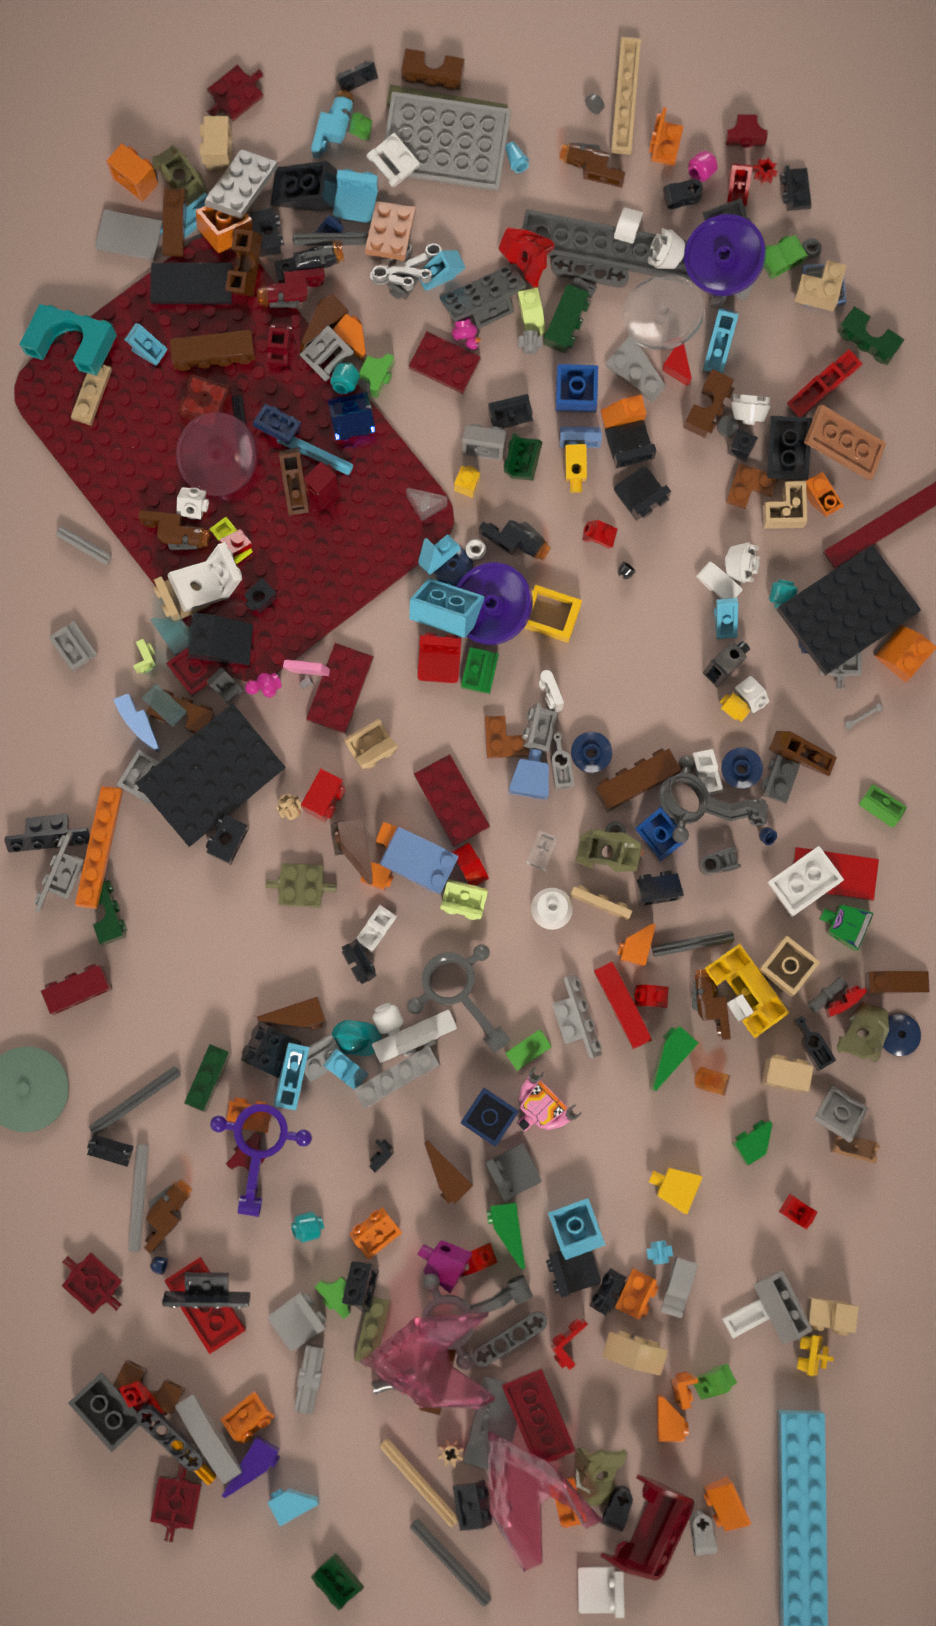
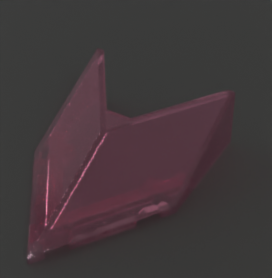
(419, 1366)
(518, 1488)

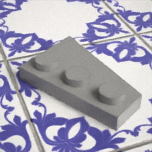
(636, 370)

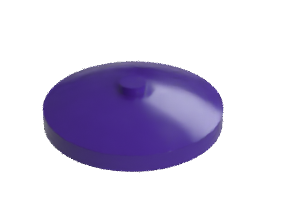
(725, 255)
(505, 603)

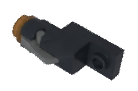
(312, 258)
(515, 536)

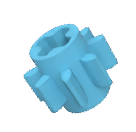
(659, 1252)

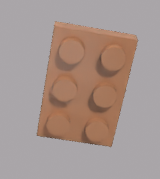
(390, 230)

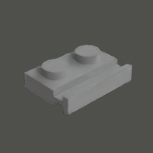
(73, 646)
(318, 1055)

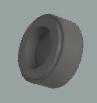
(594, 103)
(727, 426)

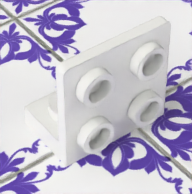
(601, 1590)

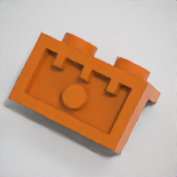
(256, 1122)
(375, 1233)
(636, 1294)
(682, 1393)
(247, 1418)

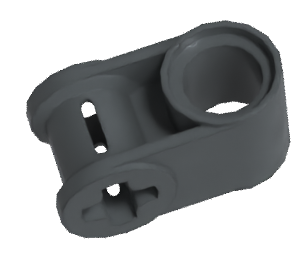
(723, 862)

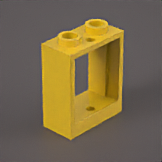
(549, 631)

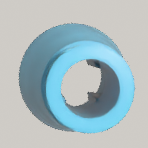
(517, 159)

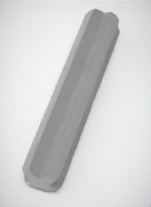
(83, 545)

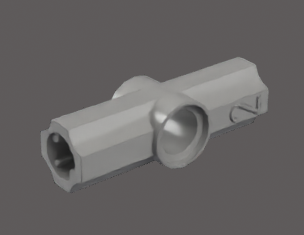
(309, 1379)

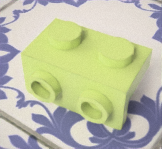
(464, 899)

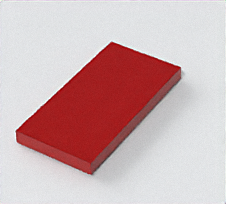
(857, 871)
(212, 1325)

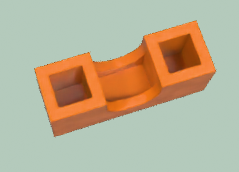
(382, 876)

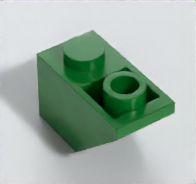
(754, 1144)

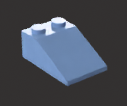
(418, 860)

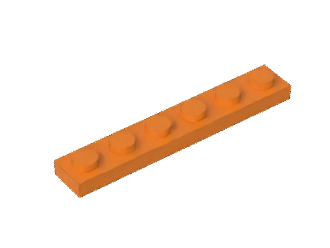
(99, 847)

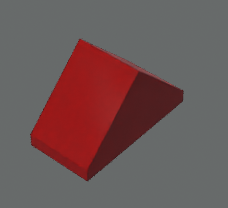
(739, 182)
(678, 366)
(470, 865)

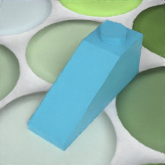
(721, 340)
(291, 1077)

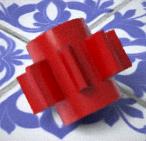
(765, 165)

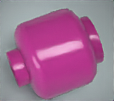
(702, 166)

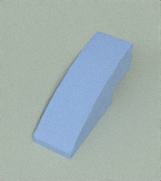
(137, 721)

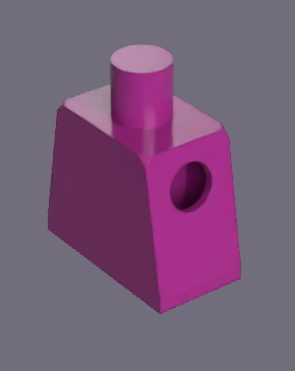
(446, 1262)

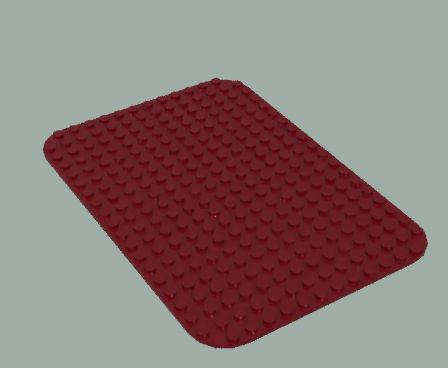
(126, 462)

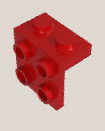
(439, 658)
(560, 1340)

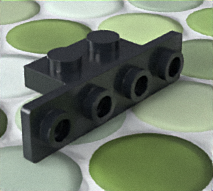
(46, 833)
(206, 1290)

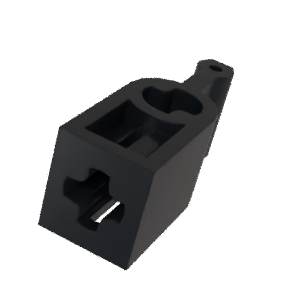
(819, 1055)

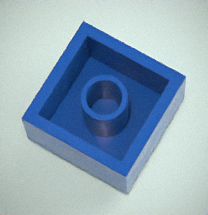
(576, 388)

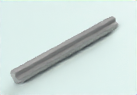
(138, 1198)

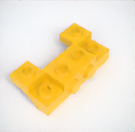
(747, 980)

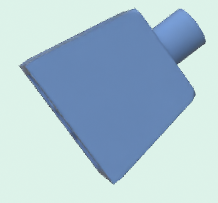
(531, 777)

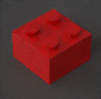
(323, 795)

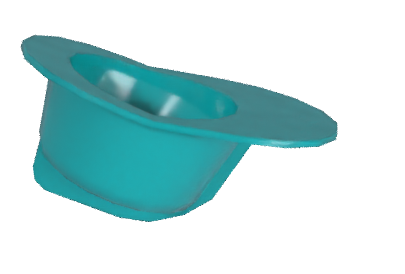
(356, 1037)

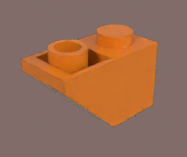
(822, 495)

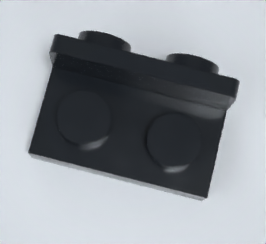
(796, 188)
(360, 1286)
(472, 1505)

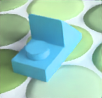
(145, 344)
(436, 555)
(726, 618)
(345, 1069)

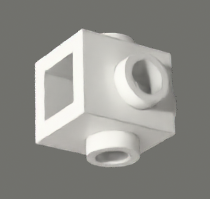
(192, 503)

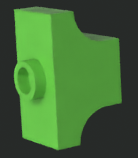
(377, 373)
(333, 1295)
(715, 1382)

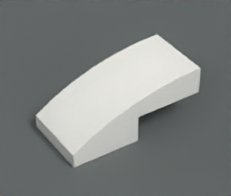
(628, 225)
(719, 581)
(707, 770)
(376, 928)
(740, 1007)

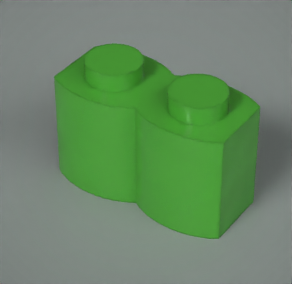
(784, 256)

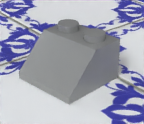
(483, 442)

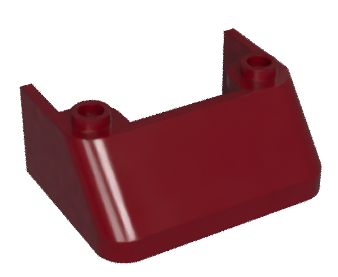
(656, 1532)

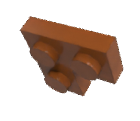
(748, 480)
(498, 743)

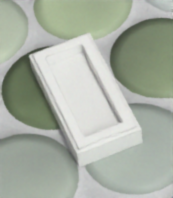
(745, 1318)

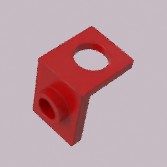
(480, 1259)

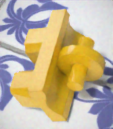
(811, 1364)

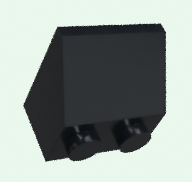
(658, 889)

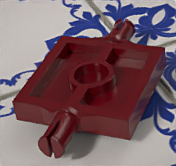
(235, 93)
(92, 1283)
(176, 1503)

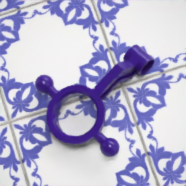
(250, 1203)

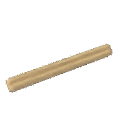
(419, 1482)

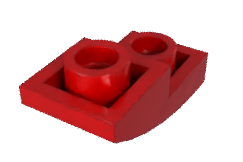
(853, 996)
(136, 1395)

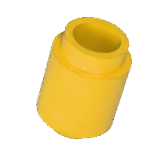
(734, 707)

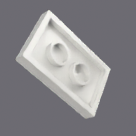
(805, 881)

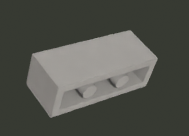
(782, 1307)

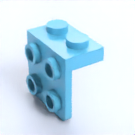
(355, 195)

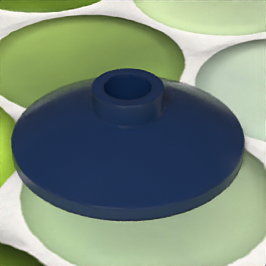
(453, 575)
(595, 742)
(742, 757)
(907, 1045)

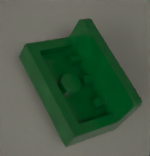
(522, 457)
(337, 1581)

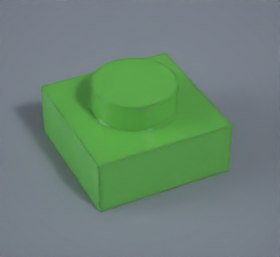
(360, 126)

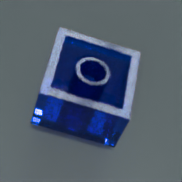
(351, 416)

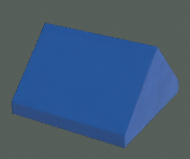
(658, 832)

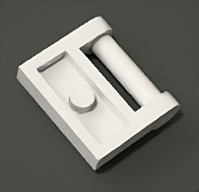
(398, 155)
(553, 696)

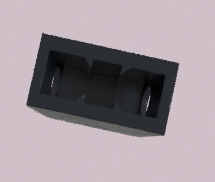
(726, 662)

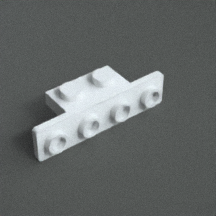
(420, 1034)

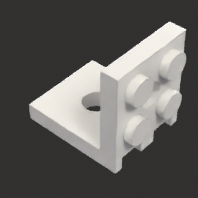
(215, 578)

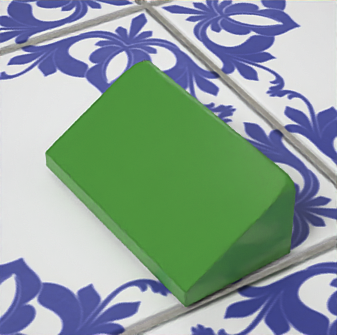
(882, 806)
(528, 1050)

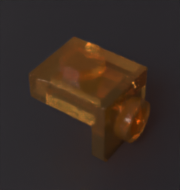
(711, 1081)

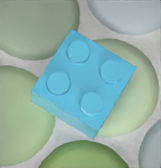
(576, 1229)

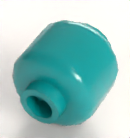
(344, 378)
(782, 592)
(307, 1227)

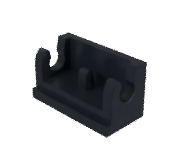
(510, 411)

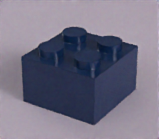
(489, 1117)

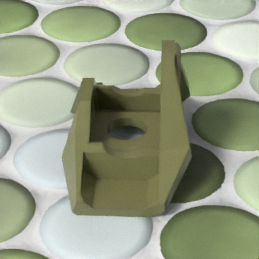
(173, 160)
(624, 855)
(872, 1020)
(587, 1466)

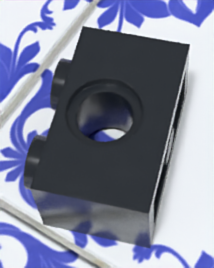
(266, 220)
(228, 851)

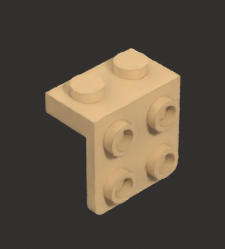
(172, 605)
(370, 744)

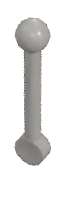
(849, 724)

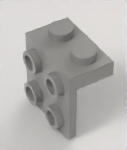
(297, 1321)

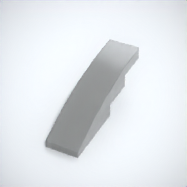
(208, 1439)

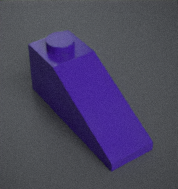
(255, 1463)

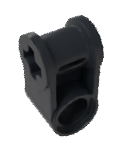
(681, 193)
(617, 1512)

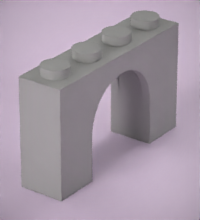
(396, 1077)

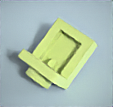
(146, 651)

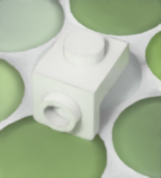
(752, 694)

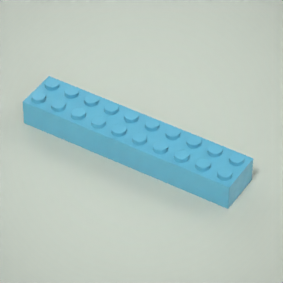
(802, 1518)

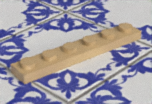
(626, 95)

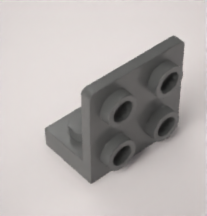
(513, 1172)

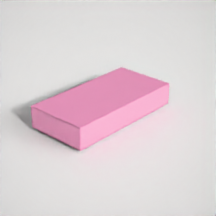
(306, 667)

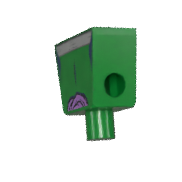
(847, 925)

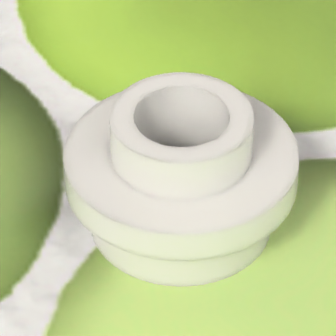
(475, 543)

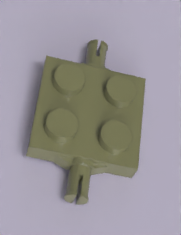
(301, 885)

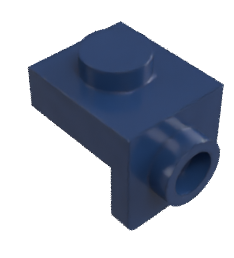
(330, 225)

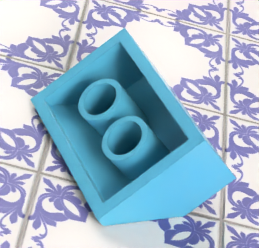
(445, 607)

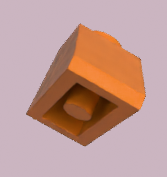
(351, 332)
(623, 412)
(637, 946)
(670, 1423)

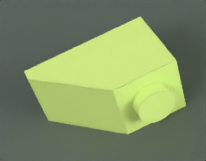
(531, 310)

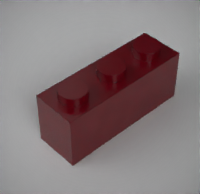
(322, 485)
(75, 989)

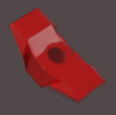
(537, 247)

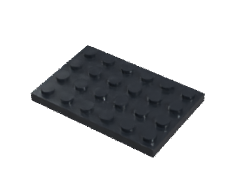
(848, 610)
(210, 774)

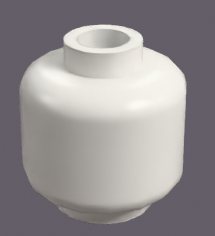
(388, 1019)

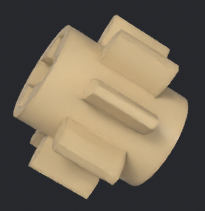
(289, 806)
(452, 1459)

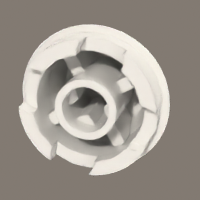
(667, 250)
(750, 408)
(742, 562)
(551, 908)

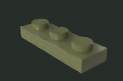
(372, 1328)

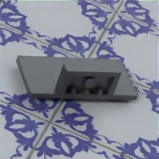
(486, 297)
(492, 1417)

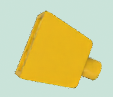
(575, 457)
(676, 1187)

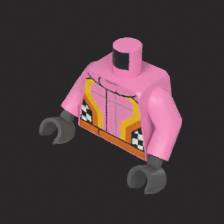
(542, 1105)

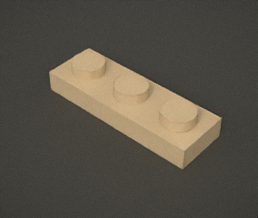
(90, 396)
(601, 901)

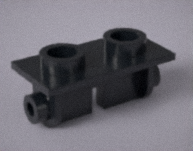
(361, 75)
(364, 970)
(110, 1150)
(602, 1299)

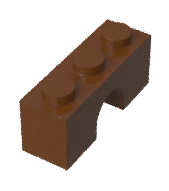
(447, 75)
(247, 248)
(702, 418)
(197, 716)
(168, 1394)

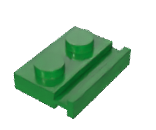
(479, 670)

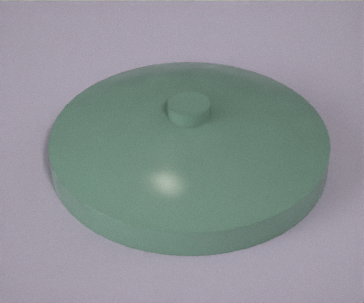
(31, 1089)

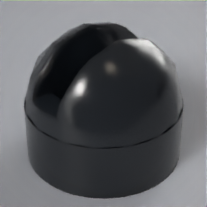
(626, 569)

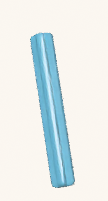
(320, 455)

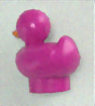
(466, 329)
(266, 683)

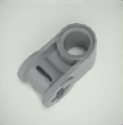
(702, 1536)

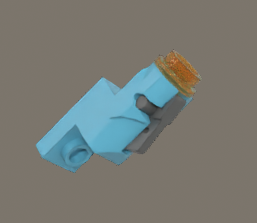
(335, 124)

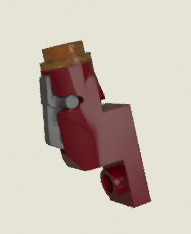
(292, 290)

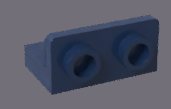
(277, 424)

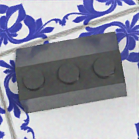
(105, 1412)

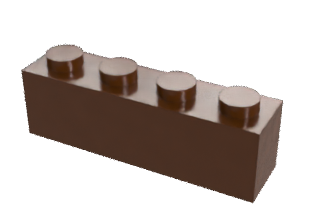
(212, 350)
(637, 779)

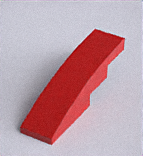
(824, 383)
(622, 1005)

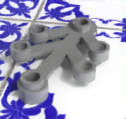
(382, 274)

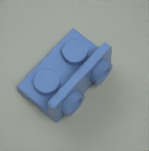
(581, 435)

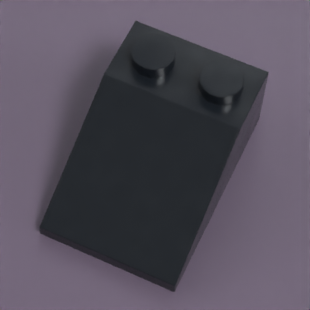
(305, 186)
(786, 451)
(219, 639)

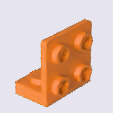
(665, 140)

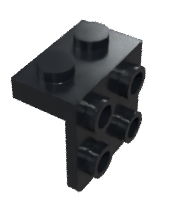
(642, 493)
(267, 1049)
(574, 1273)

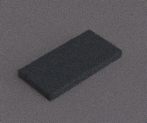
(190, 283)

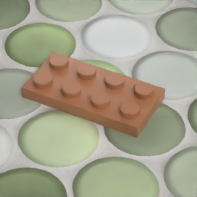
(845, 442)

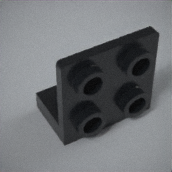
(630, 444)

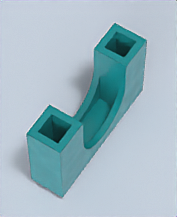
(50, 322)

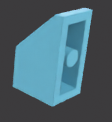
(444, 267)
(290, 1504)

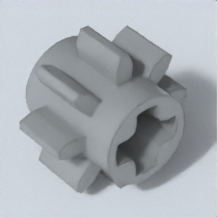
(530, 342)

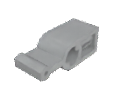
(557, 769)
(679, 1287)

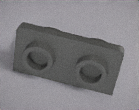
(781, 779)

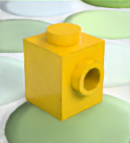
(467, 481)

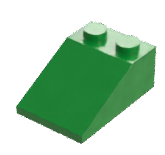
(673, 1051)
(506, 1225)

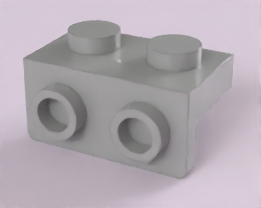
(539, 728)

